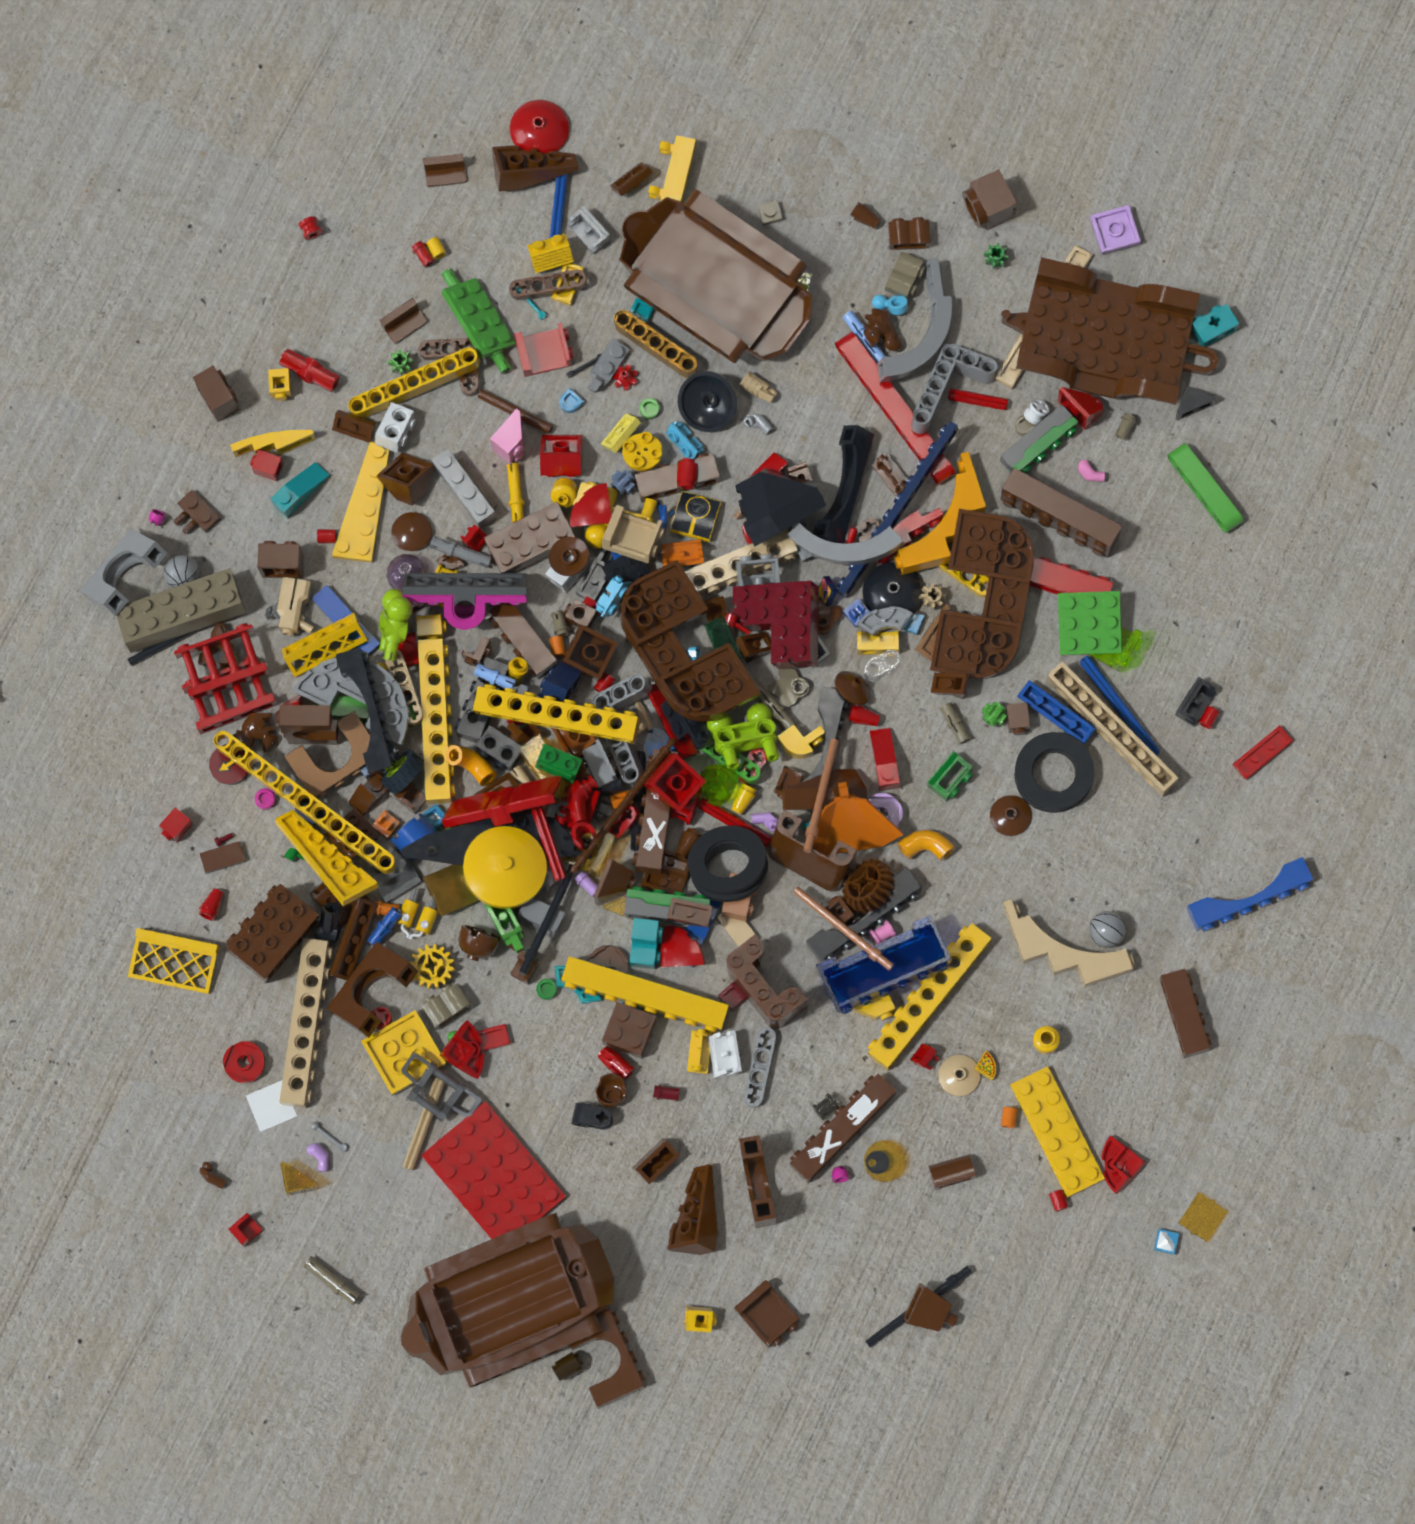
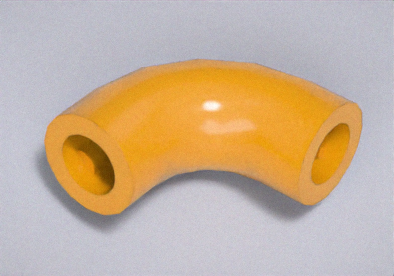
(472, 762)
(926, 840)

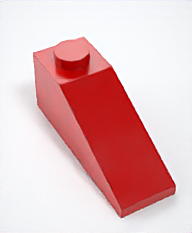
(884, 759)

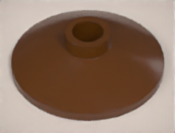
(562, 550)
(852, 688)
(1010, 825)

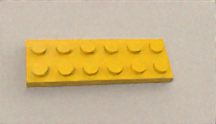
(1057, 1132)

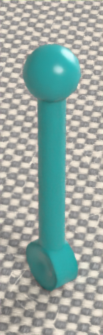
(541, 314)

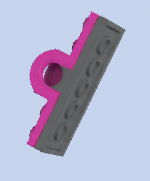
(471, 587)

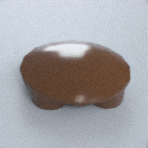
(411, 531)

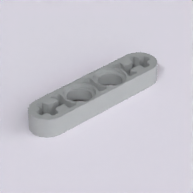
(760, 1067)

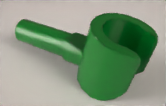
(292, 853)

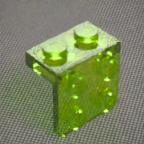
(1118, 661)

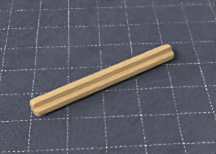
(423, 1125)

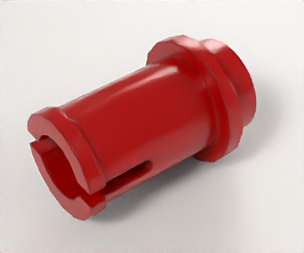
(422, 253)

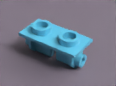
(678, 435)
(609, 604)

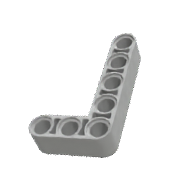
(949, 365)
(622, 748)

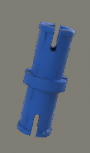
(385, 926)

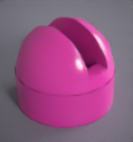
(157, 516)
(840, 1174)

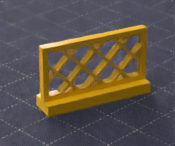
(175, 942)

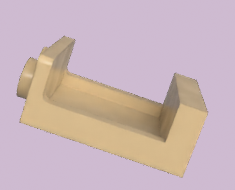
(632, 536)

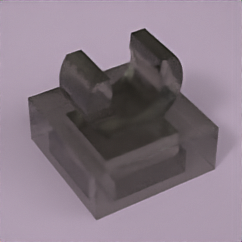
(602, 807)
(553, 808)

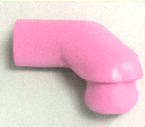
(1088, 473)

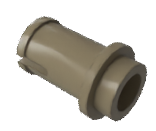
(1125, 426)
(561, 628)

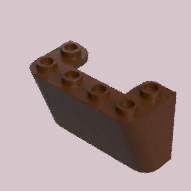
(822, 870)

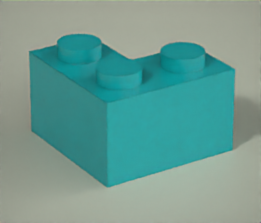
(645, 940)

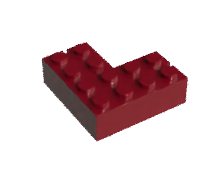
(789, 613)

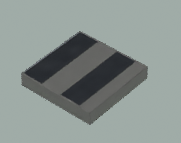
(397, 882)

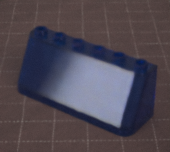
(860, 979)

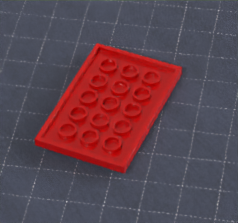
(492, 1173)

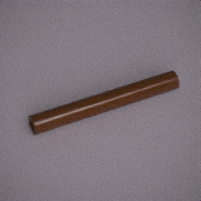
(510, 408)

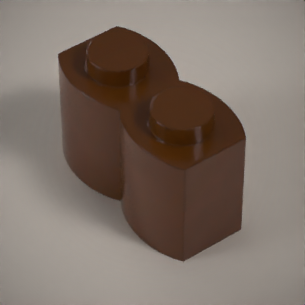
(908, 234)

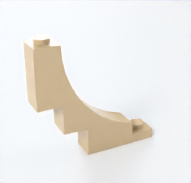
(1036, 944)

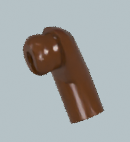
(210, 1177)

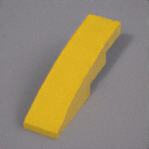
(281, 441)

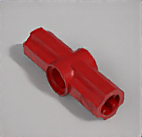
(309, 370)

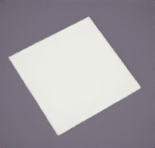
(267, 1107)

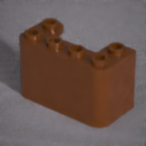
(774, 1009)

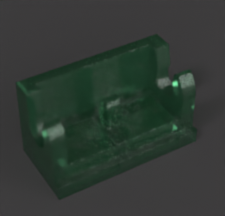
(720, 634)

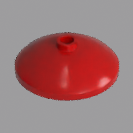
(548, 136)

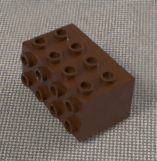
(272, 932)

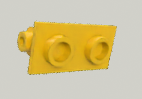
(699, 1052)

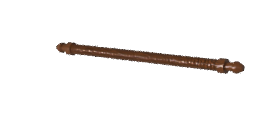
(664, 751)

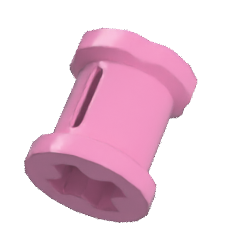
(882, 933)

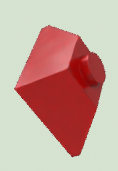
(1081, 406)

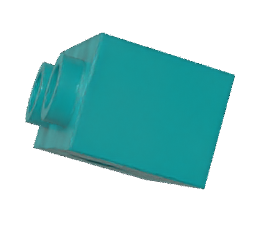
(1218, 315)

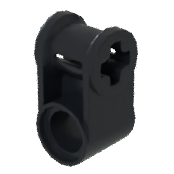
(587, 1116)

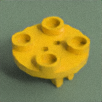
(637, 444)

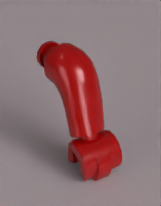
(577, 798)

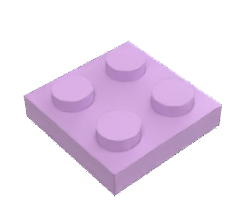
(1115, 229)

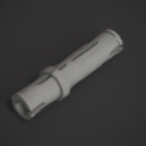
(456, 550)

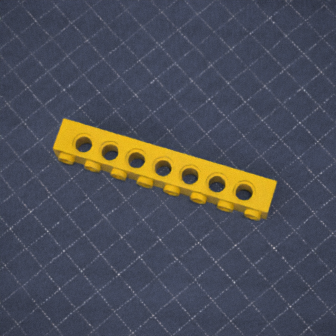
(435, 649)
(626, 733)
(887, 1057)

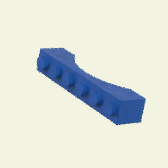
(1210, 911)

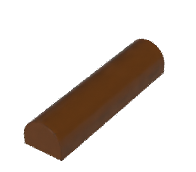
(353, 938)

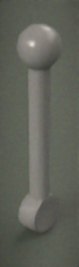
(342, 1147)

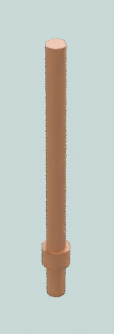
(812, 830)
(874, 953)

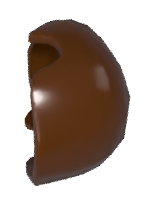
(611, 1090)

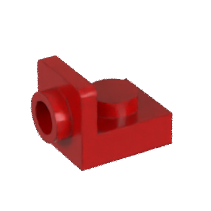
(409, 649)

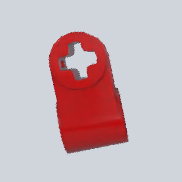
(688, 811)

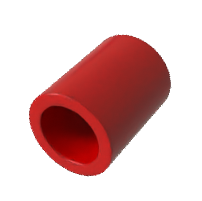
(326, 536)
(605, 682)
(1209, 717)
(1058, 1200)

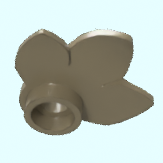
(786, 686)

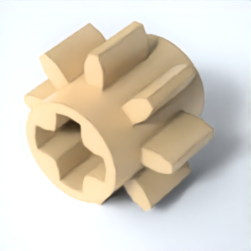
(936, 592)

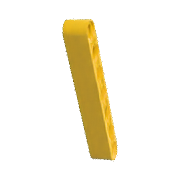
(420, 374)

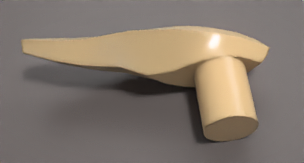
(643, 715)

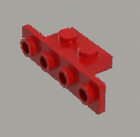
(684, 747)

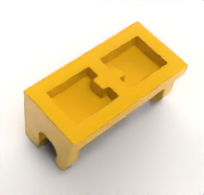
(878, 644)

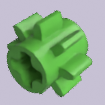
(405, 363)
(994, 714)

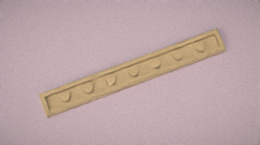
(1008, 372)

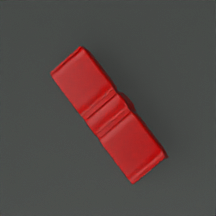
(501, 803)

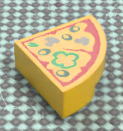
(986, 1066)

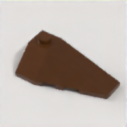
(523, 168)
(804, 794)
(697, 1221)

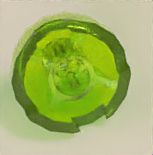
(720, 784)

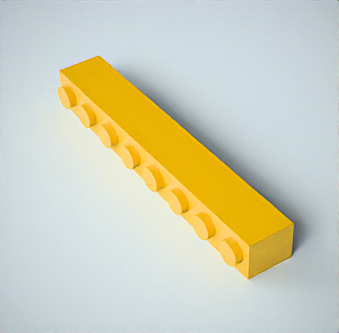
(644, 993)

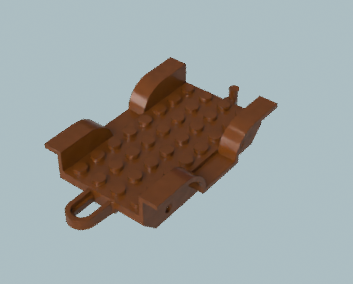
(1107, 334)

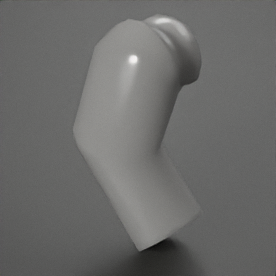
(758, 421)

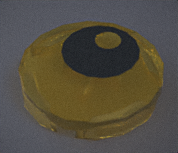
(884, 1161)

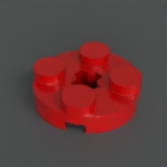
(240, 1051)

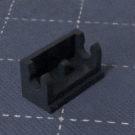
(1195, 702)

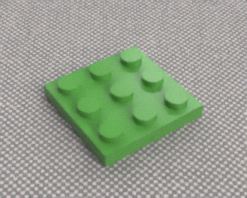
(1089, 623)

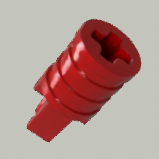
(616, 1063)

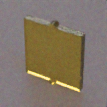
(1202, 1217)

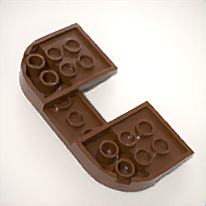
(986, 643)
(695, 688)

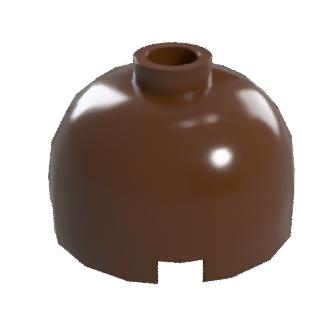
(477, 942)

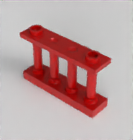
(236, 676)
(226, 715)

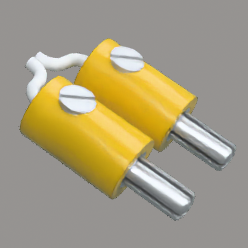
(426, 919)

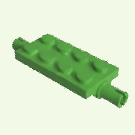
(478, 319)

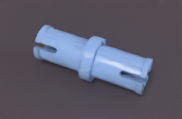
(494, 677)

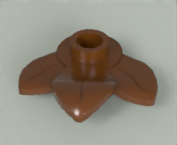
(828, 615)

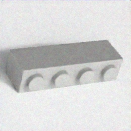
(463, 489)

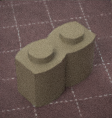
(904, 275)
(446, 1005)

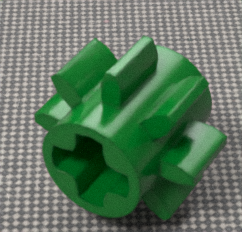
(995, 261)

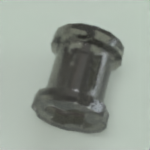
(825, 1107)

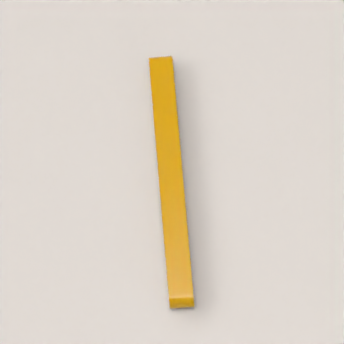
(297, 795)

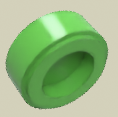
(649, 408)

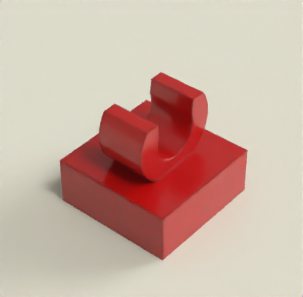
(474, 538)
(923, 1056)

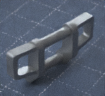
(458, 1089)

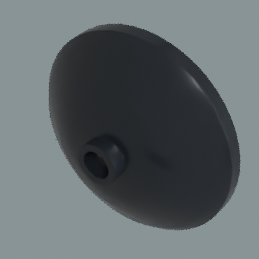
(697, 409)
(878, 593)

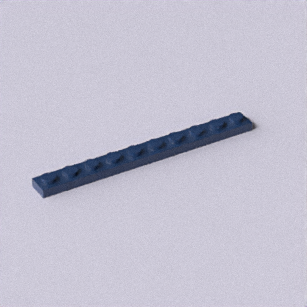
(902, 500)

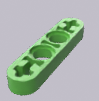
(743, 775)

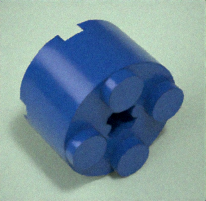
(413, 831)

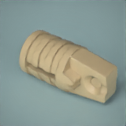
(758, 387)

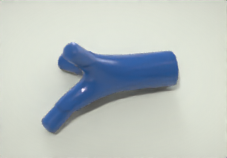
(664, 516)

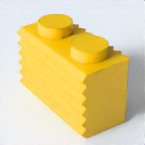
(550, 253)

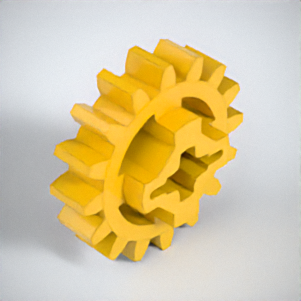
(440, 964)

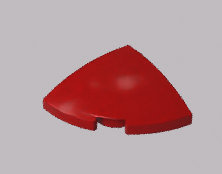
(592, 507)
(680, 949)
(464, 1050)
(1120, 1164)

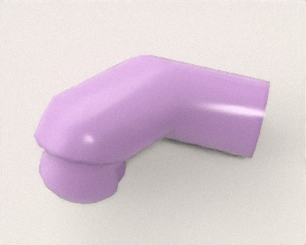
(766, 818)
(321, 1154)

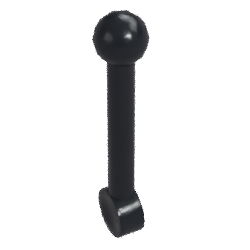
(571, 373)

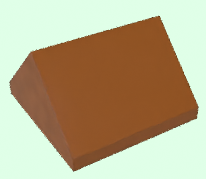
(572, 741)

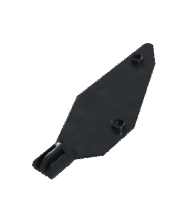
(454, 842)

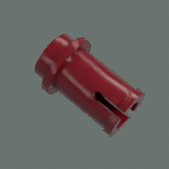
(666, 1092)

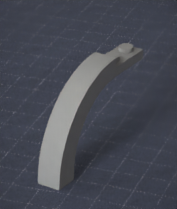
(902, 365)
(846, 554)

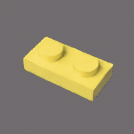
(620, 433)

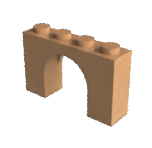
(317, 779)

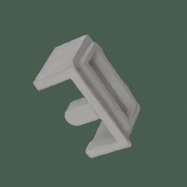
(760, 578)

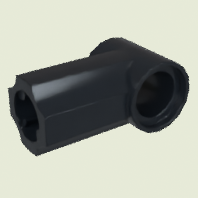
(328, 926)

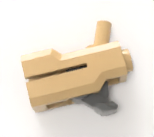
(290, 606)

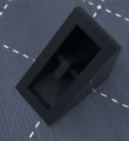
(1194, 401)

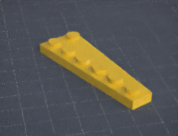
(361, 521)
(332, 867)

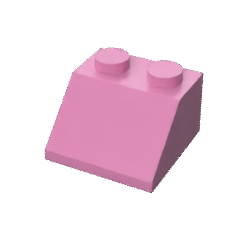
(509, 439)

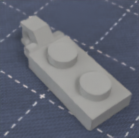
(607, 364)

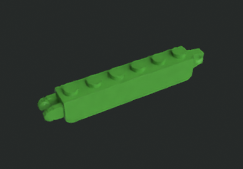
(506, 925)

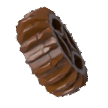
(868, 886)

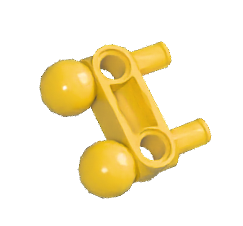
(595, 533)

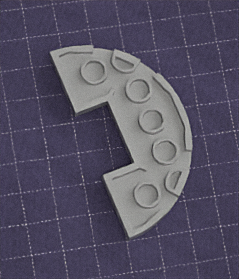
(326, 681)

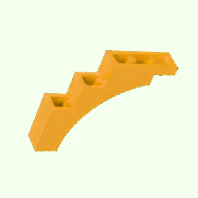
(933, 548)

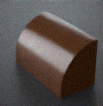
(655, 1161)
(952, 1172)

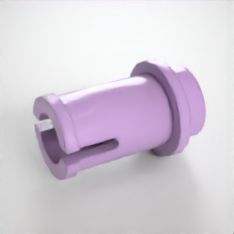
(586, 882)

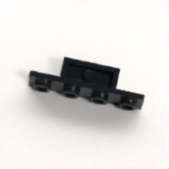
(683, 727)

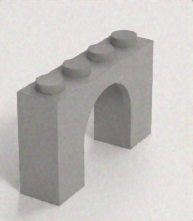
(130, 550)

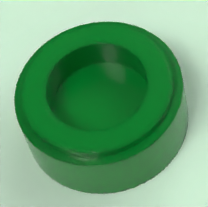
(546, 989)

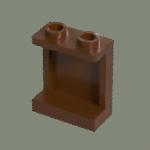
(767, 1314)

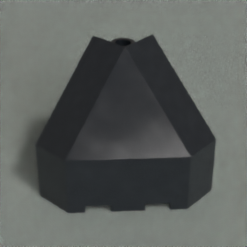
(776, 502)

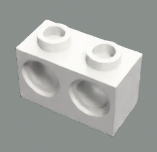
(391, 426)

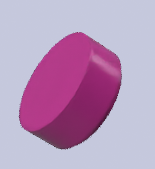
(265, 799)

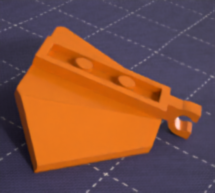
(854, 823)

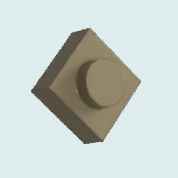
(770, 212)

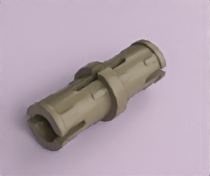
(955, 723)

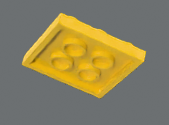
(394, 1045)

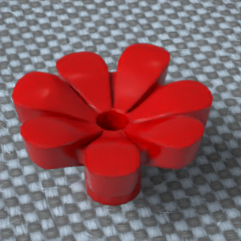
(627, 379)

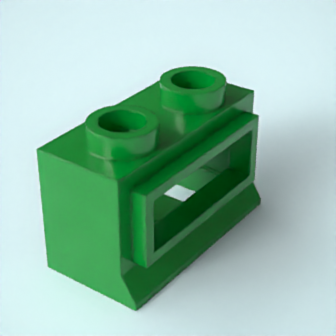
(558, 763)
(952, 790)

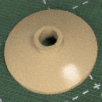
(954, 1085)

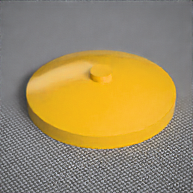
(504, 867)

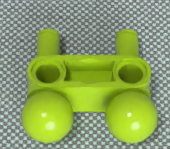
(393, 622)
(745, 735)

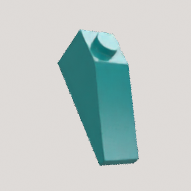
(299, 489)

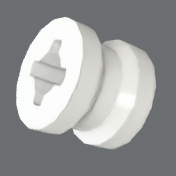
(1036, 411)

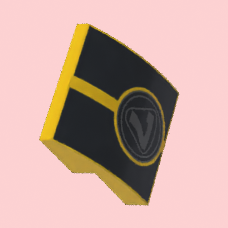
(695, 516)

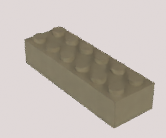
(180, 610)

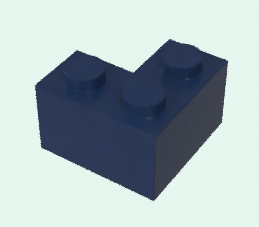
(559, 684)

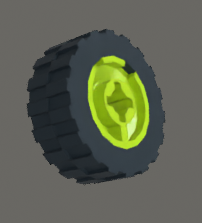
(405, 770)

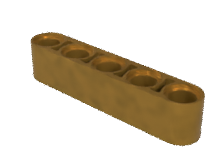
(650, 336)

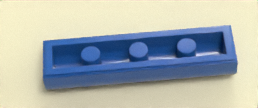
(1056, 712)

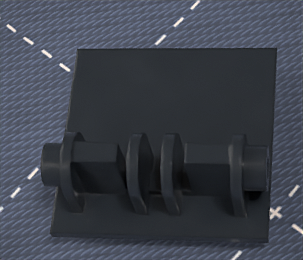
(626, 567)

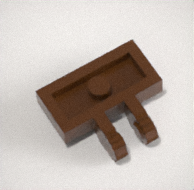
(198, 511)

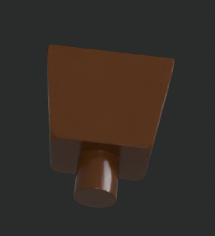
(929, 1310)

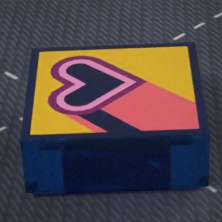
(827, 590)

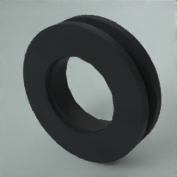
(1054, 743)
(728, 888)

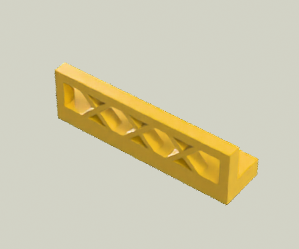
(323, 638)

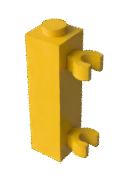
(679, 168)

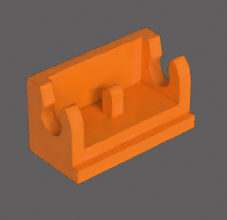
(685, 552)

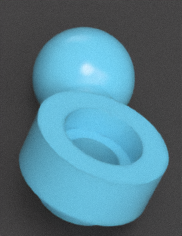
(896, 305)

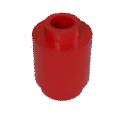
(687, 473)

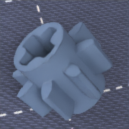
(623, 482)

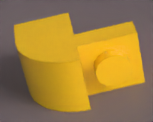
(799, 746)

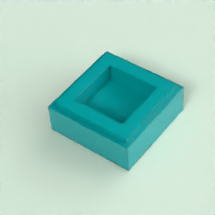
(641, 310)

